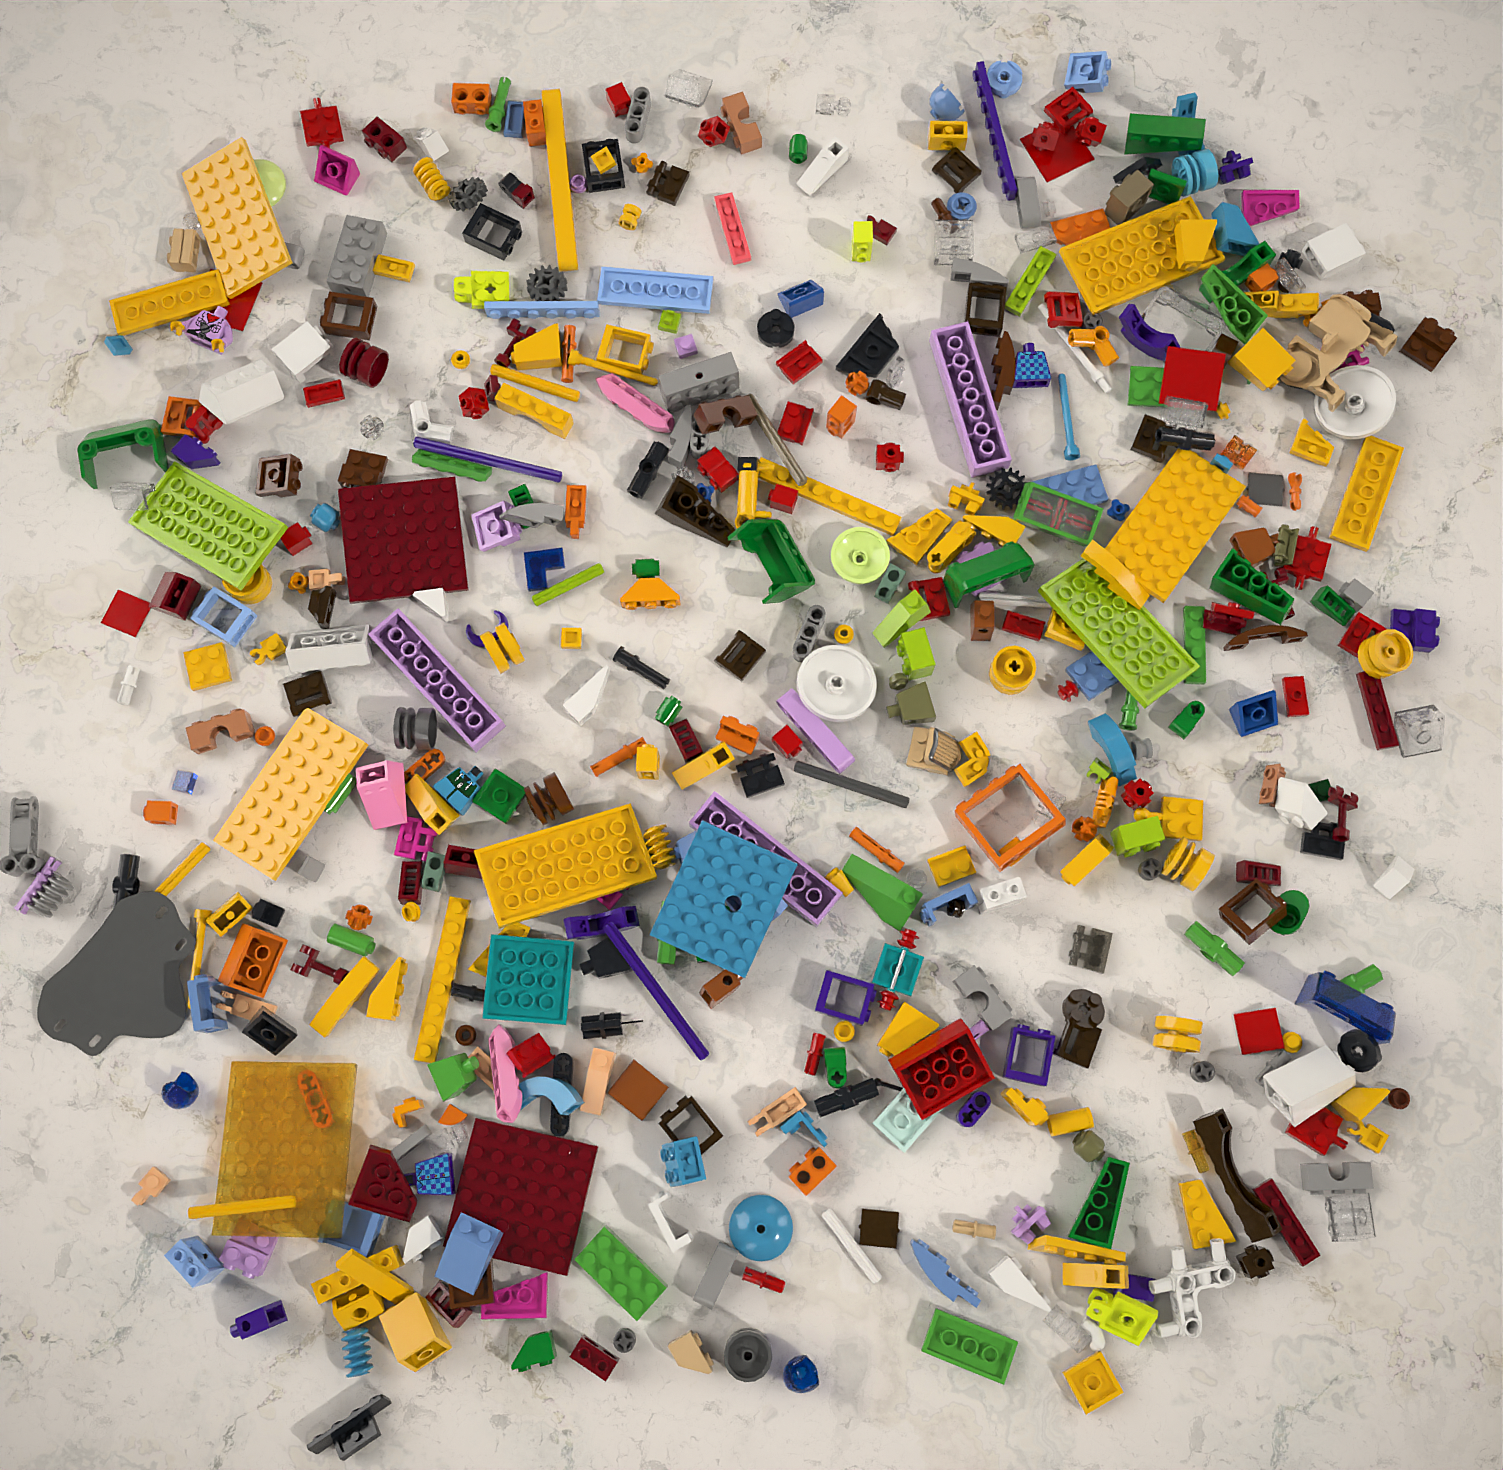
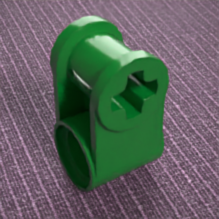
(1186, 721)
(835, 1063)

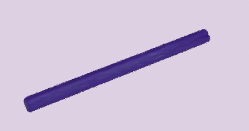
(487, 459)
(656, 991)

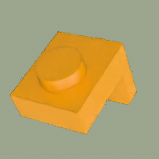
(409, 1105)

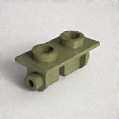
(1285, 550)

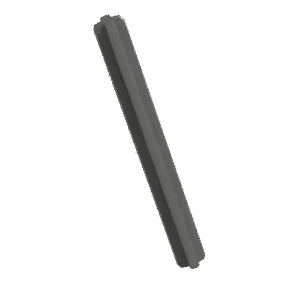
(851, 784)

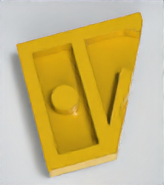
(1311, 445)

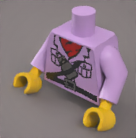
(207, 330)

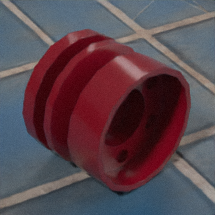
(364, 362)

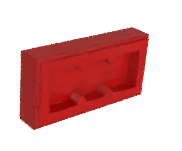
(324, 393)
(1232, 609)
(1023, 625)
(1295, 696)

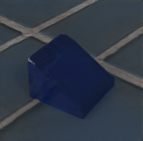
(184, 782)

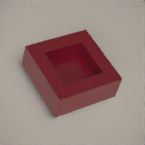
(491, 387)

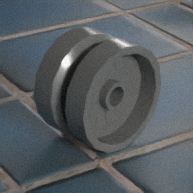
(748, 1341)

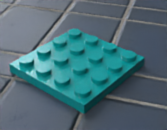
(528, 979)

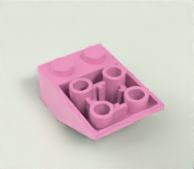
(383, 793)

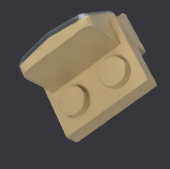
(933, 751)

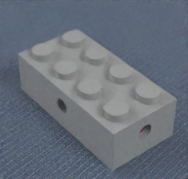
(356, 256)
(699, 382)

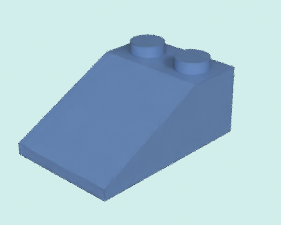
(468, 1253)

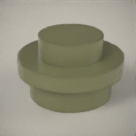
(898, 681)

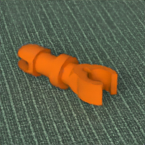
(1295, 482)

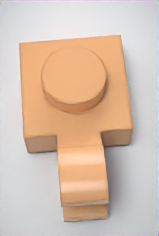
(323, 577)
(151, 1184)

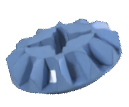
(965, 200)

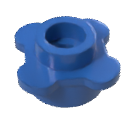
(707, 489)
(1114, 514)

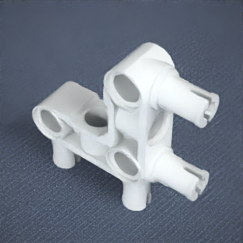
(1183, 1296)

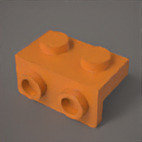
(738, 735)

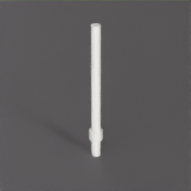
(1096, 375)

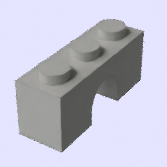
(974, 982)
(1355, 1176)

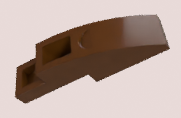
(1003, 368)

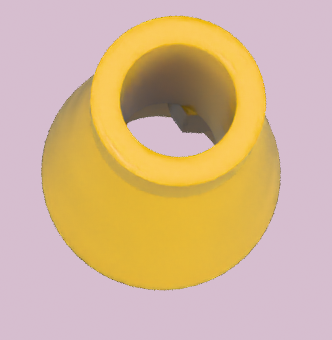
(840, 881)

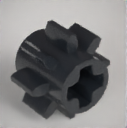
(1292, 258)

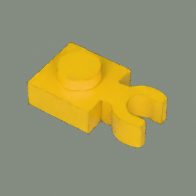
(271, 647)
(1370, 1136)

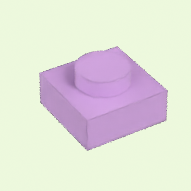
(685, 346)

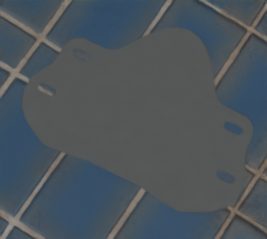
(121, 978)

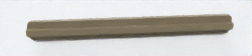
(778, 444)

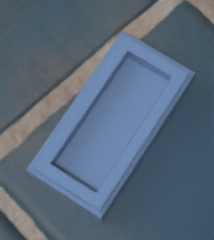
(514, 120)

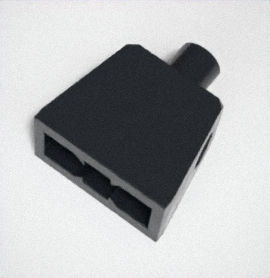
(605, 960)

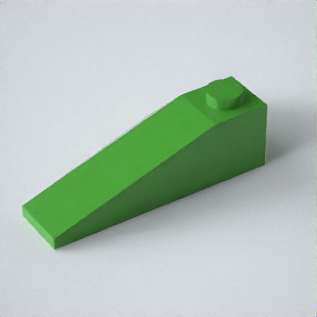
(1235, 307)

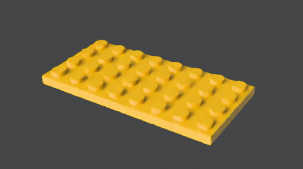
(236, 218)
(1132, 257)
(1174, 521)
(290, 793)
(564, 865)

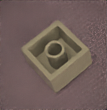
(1128, 197)

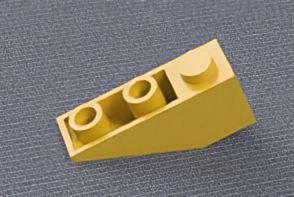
(996, 527)
(703, 765)
(430, 805)
(385, 997)
(1095, 1275)

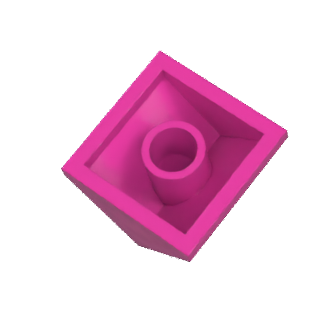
(335, 170)

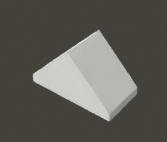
(435, 601)
(1394, 878)

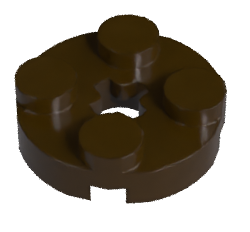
(1093, 1004)

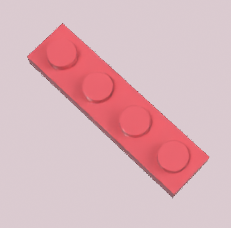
(732, 228)

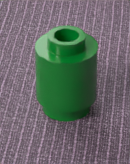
(798, 148)
(645, 568)
(668, 710)

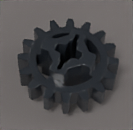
(998, 490)

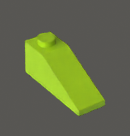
(901, 618)

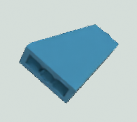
(1232, 230)

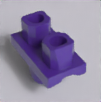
(1242, 167)

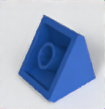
(802, 298)
(1255, 713)

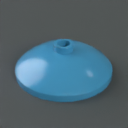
(760, 1211)

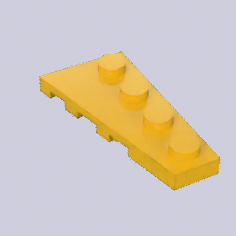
(1076, 1250)

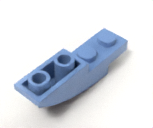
(936, 1268)

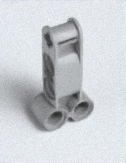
(23, 838)

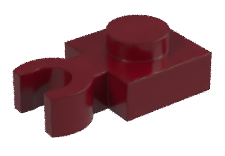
(883, 230)

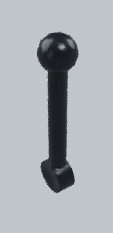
(878, 1082)

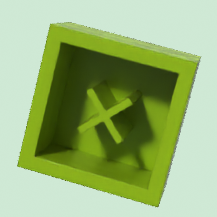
(916, 654)
(1137, 836)

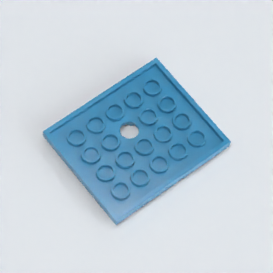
(695, 908)

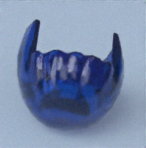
(181, 1092)
(800, 1375)

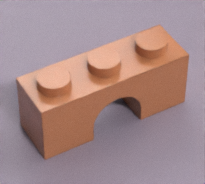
(746, 136)
(203, 734)

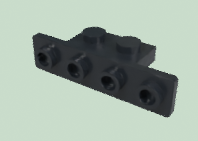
(352, 1432)

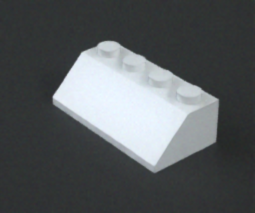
(241, 392)
(329, 648)

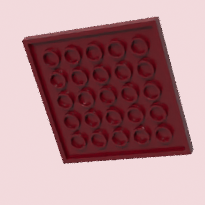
(402, 539)
(528, 1190)

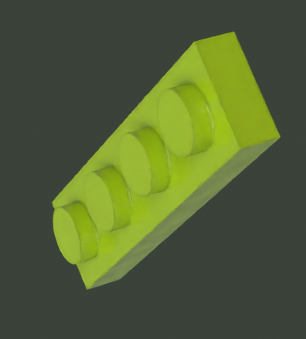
(1030, 281)

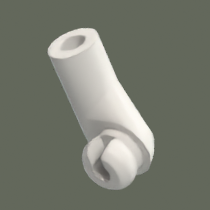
(1098, 1340)

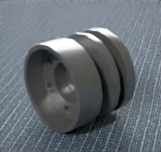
(414, 728)

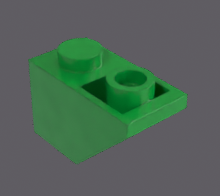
(536, 1349)

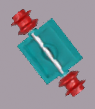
(897, 969)

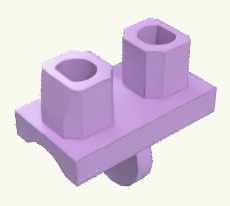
(1036, 1216)

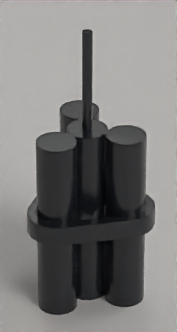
(603, 1025)

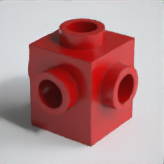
(713, 131)
(1090, 132)
(1045, 143)
(473, 403)
(889, 457)
(1131, 797)

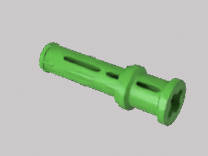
(497, 111)
(1129, 714)

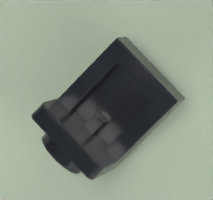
(267, 913)

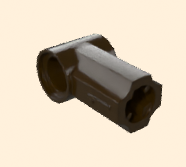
(880, 393)

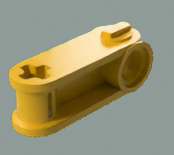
(950, 546)

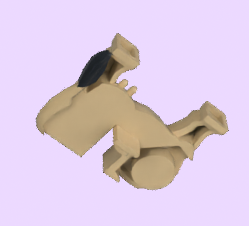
(1343, 328)

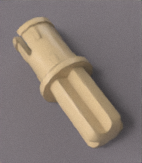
(974, 1229)

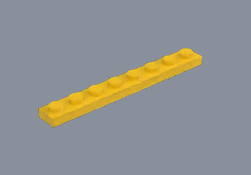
(834, 499)
(442, 980)

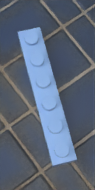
(537, 309)

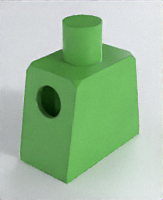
(454, 1074)

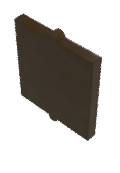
(879, 1228)

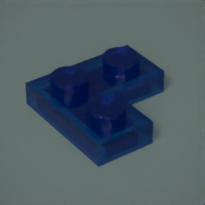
(538, 563)

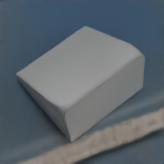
(311, 869)

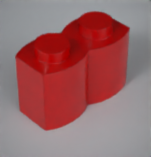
(717, 469)

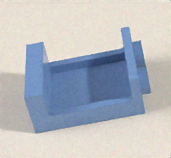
(964, 893)
(201, 1005)
(358, 1231)

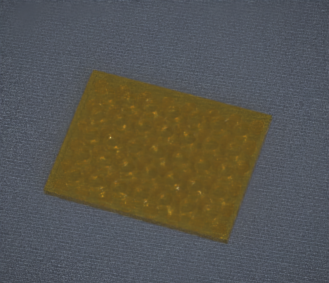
(286, 1138)

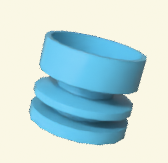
(1197, 169)

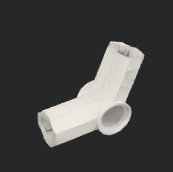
(434, 431)

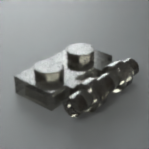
(1096, 951)

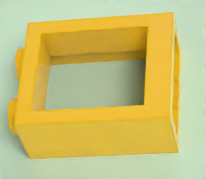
(613, 332)

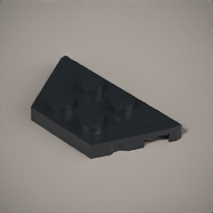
(870, 351)

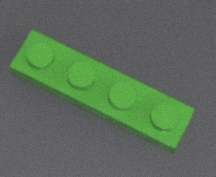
(450, 464)
(1195, 642)

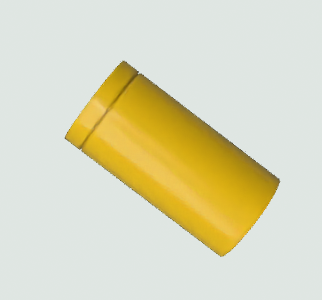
(1070, 1121)

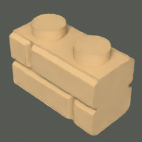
(184, 250)

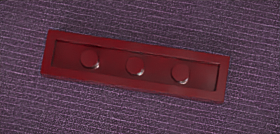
(1377, 711)
(1292, 1230)

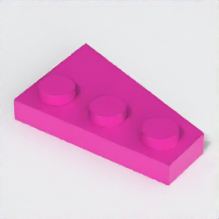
(1268, 204)
(519, 1301)

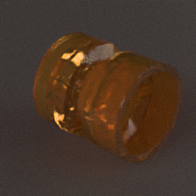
(1246, 452)

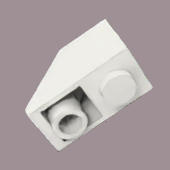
(431, 143)
(421, 1237)

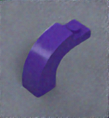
(1143, 336)
(592, 925)

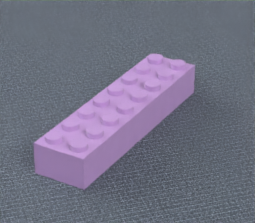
(970, 399)
(437, 680)
(807, 891)

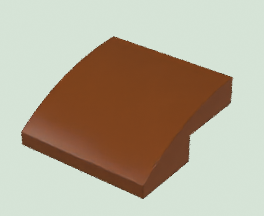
(637, 1090)

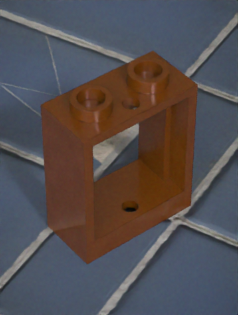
(367, 319)
(1238, 925)

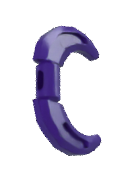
(476, 640)

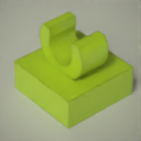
(669, 321)
(1100, 769)

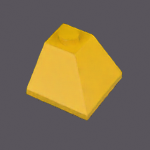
(1358, 1102)

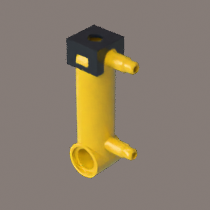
(748, 470)

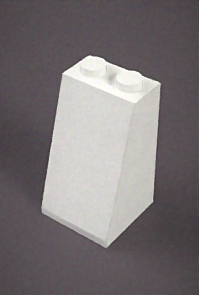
(1308, 1084)

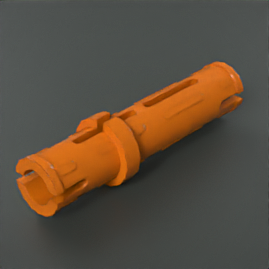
(569, 333)
(618, 757)
(884, 855)

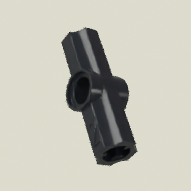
(1185, 438)
(652, 460)
(126, 881)
(846, 1097)

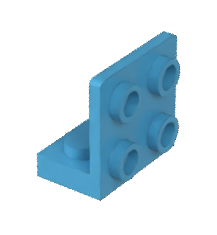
(793, 1125)
(683, 1162)

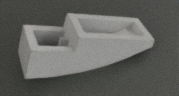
(972, 272)
(680, 439)
(534, 514)

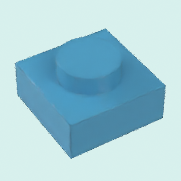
(118, 345)
(1222, 462)

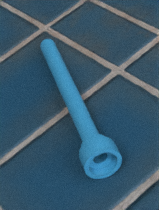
(1071, 450)

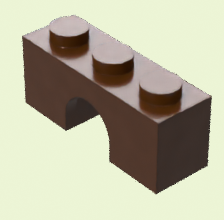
(737, 409)

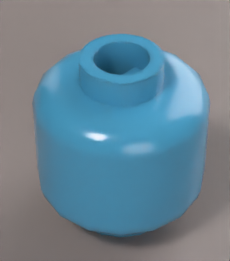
(325, 517)

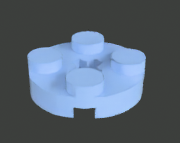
(1004, 69)

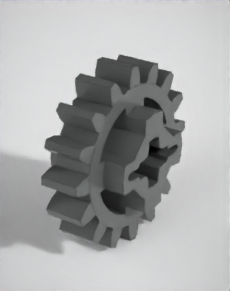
(467, 194)
(547, 284)

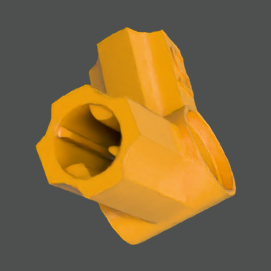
(1095, 339)

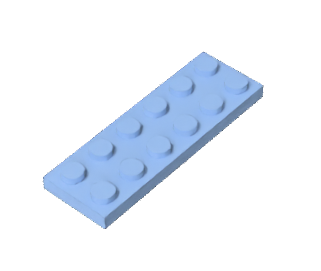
(655, 290)

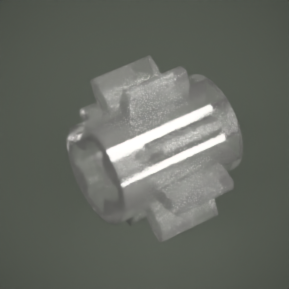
(372, 427)
(685, 474)

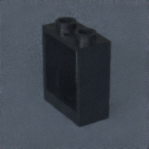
(603, 181)
(476, 224)

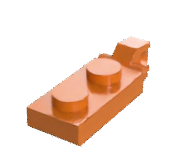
(575, 509)

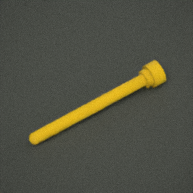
(577, 358)
(201, 916)

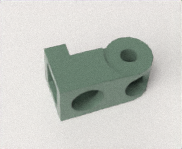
(890, 583)
(433, 872)

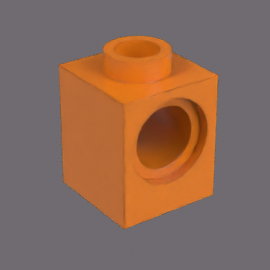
(1262, 279)
(160, 812)

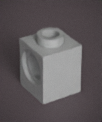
(1355, 594)

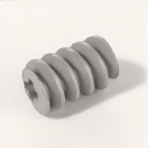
(51, 895)

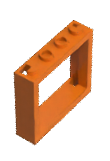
(1029, 842)

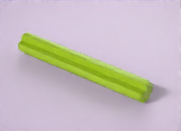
(567, 584)

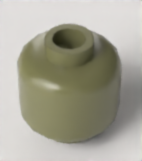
(1089, 1146)

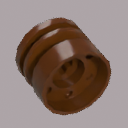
(548, 799)

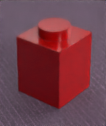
(618, 99)
(783, 498)
(296, 538)
(787, 742)

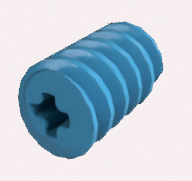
(357, 1351)

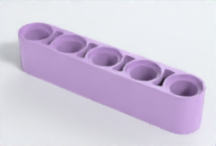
(815, 731)

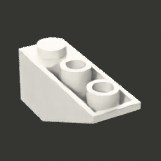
(824, 166)
(586, 700)
(1012, 1281)

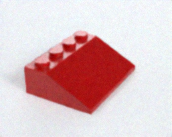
(941, 1068)

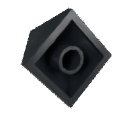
(270, 1031)

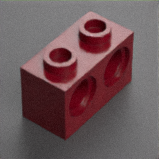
(385, 137)
(594, 1357)

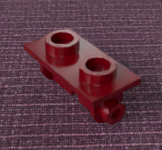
(1223, 622)

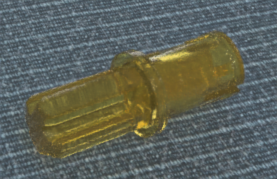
(1196, 1150)

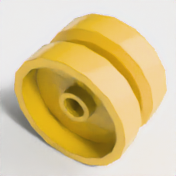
(256, 588)
(502, 647)
(1385, 654)
(1002, 668)
(1177, 1036)

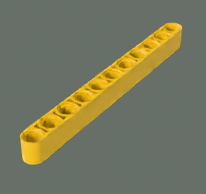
(559, 180)

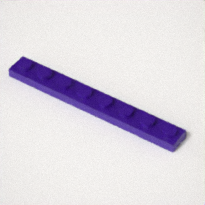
(996, 136)

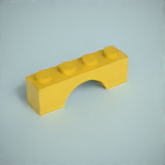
(550, 417)

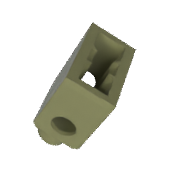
(913, 705)

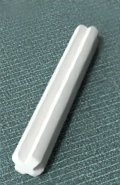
(1014, 599)
(851, 1245)

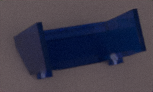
(1349, 1005)

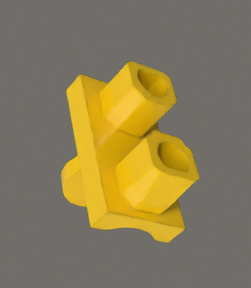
(967, 496)

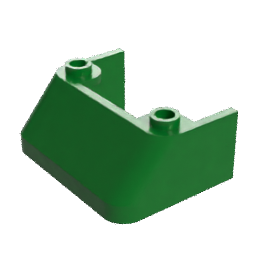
(143, 433)
(778, 555)
(987, 570)

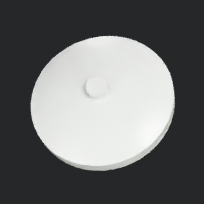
(1366, 405)
(836, 683)

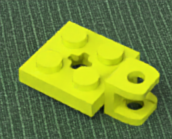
(474, 288)
(1114, 1310)

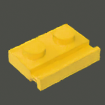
(951, 866)

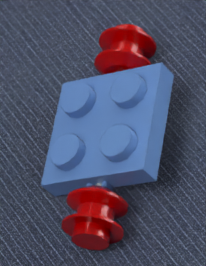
(1089, 676)

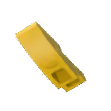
(1285, 305)

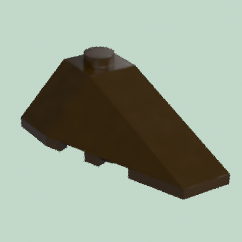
(691, 511)

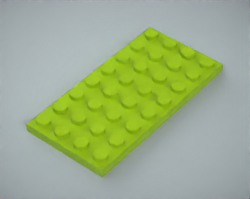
(208, 525)
(1118, 633)

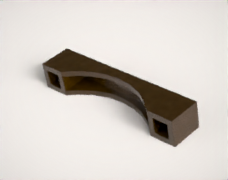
(1256, 1217)

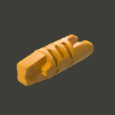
(1105, 801)

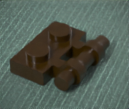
(673, 184)

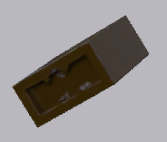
(985, 326)
(682, 1104)

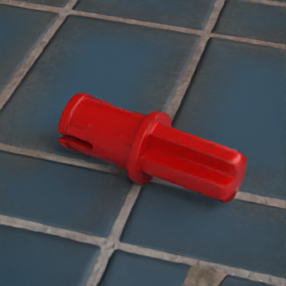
(814, 1054)
(763, 1280)

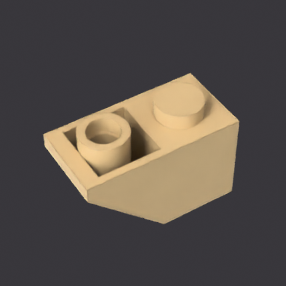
(689, 1354)

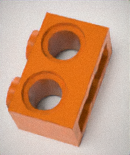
(467, 98)
(534, 122)
(841, 417)
(816, 1175)

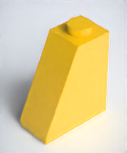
(1192, 242)
(539, 350)
(1086, 860)
(905, 1030)

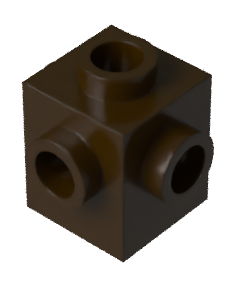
(1255, 1261)

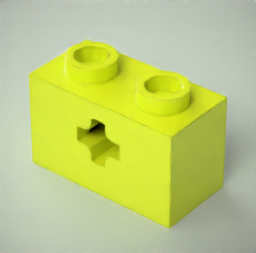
(862, 241)

